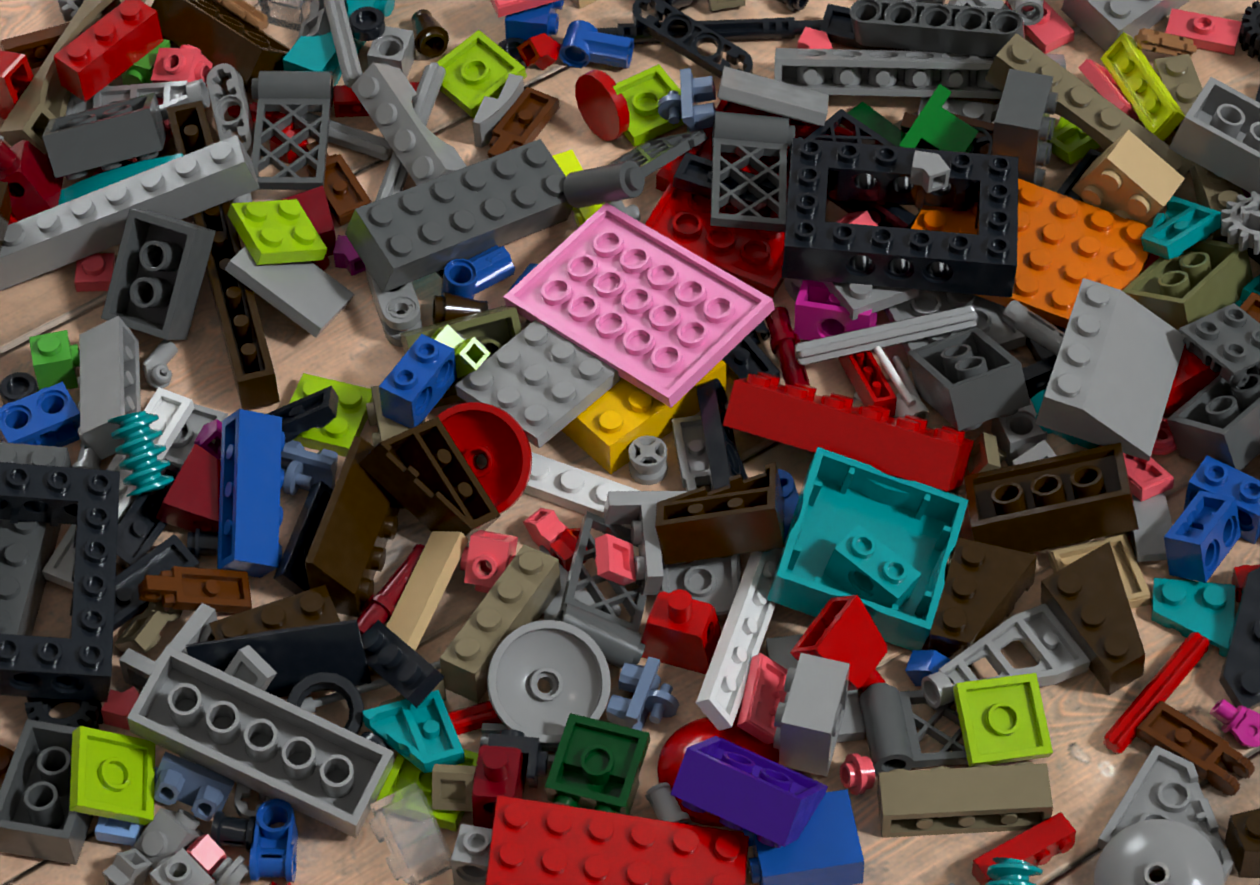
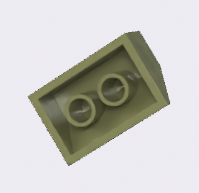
(1194, 283)
(490, 327)

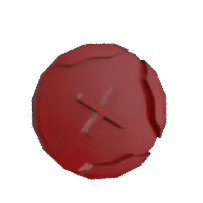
(601, 106)

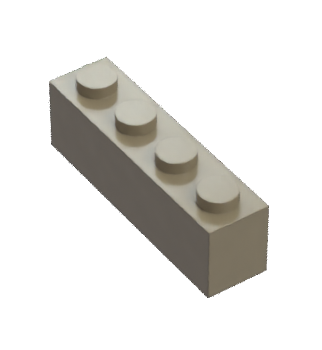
(513, 601)
(963, 799)

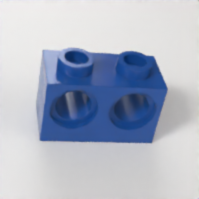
(418, 382)
(41, 418)
(1225, 480)
(1202, 536)

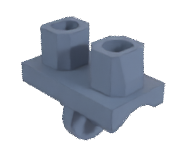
(685, 106)
(306, 467)
(647, 698)
(192, 785)

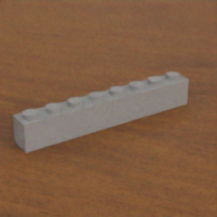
(99, 217)

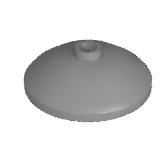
(562, 657)
(1158, 845)

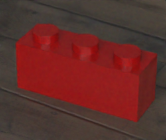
(108, 48)

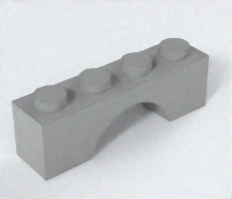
(388, 101)

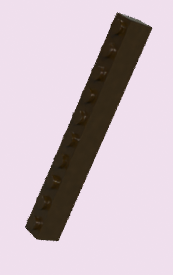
(233, 300)

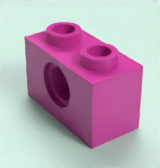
(820, 313)

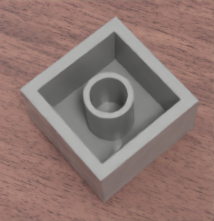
(811, 714)

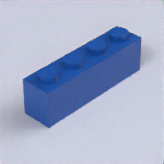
(250, 493)

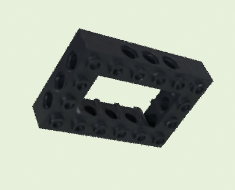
(900, 256)
(83, 662)

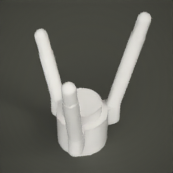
(908, 399)

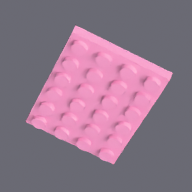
(640, 303)

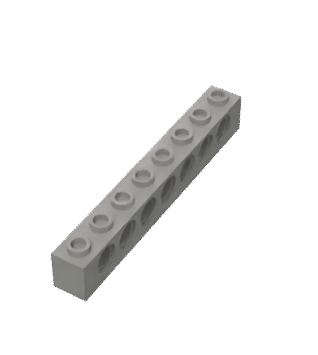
(888, 72)

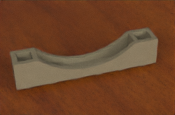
(1184, 85)
(45, 96)
(1078, 101)

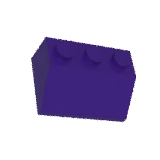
(747, 791)

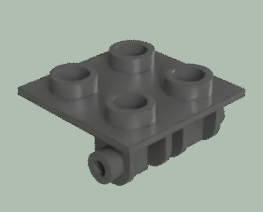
(1225, 342)

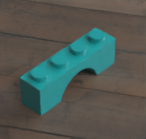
(319, 52)

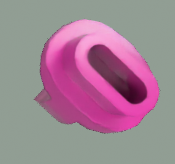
(1239, 721)

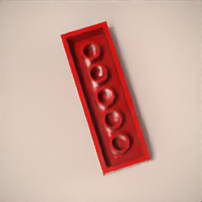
(862, 433)

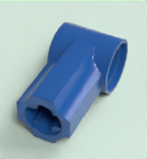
(586, 45)
(474, 275)

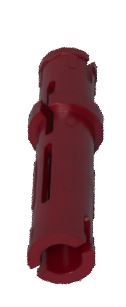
(783, 345)
(384, 602)

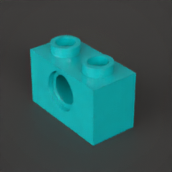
(871, 569)

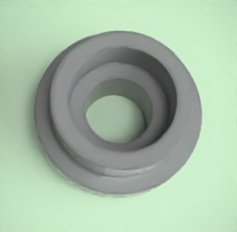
(231, 871)

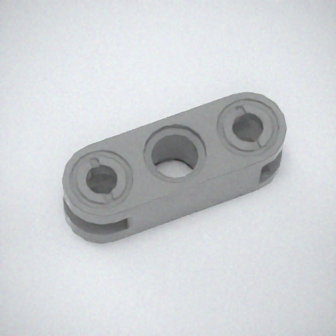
(396, 309)

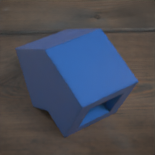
(923, 664)

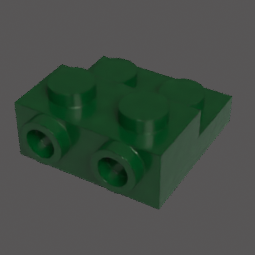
(597, 765)

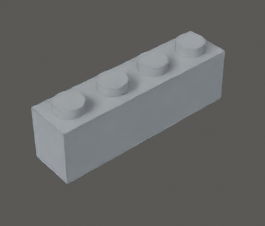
(107, 383)

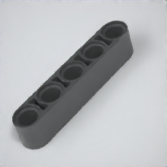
(934, 27)

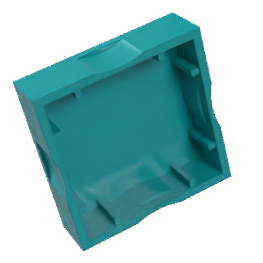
(901, 513)

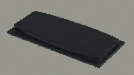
(295, 653)

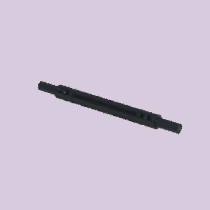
(729, 29)

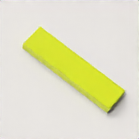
(1142, 87)

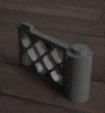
(293, 95)
(750, 138)
(627, 174)
(615, 637)
(893, 732)

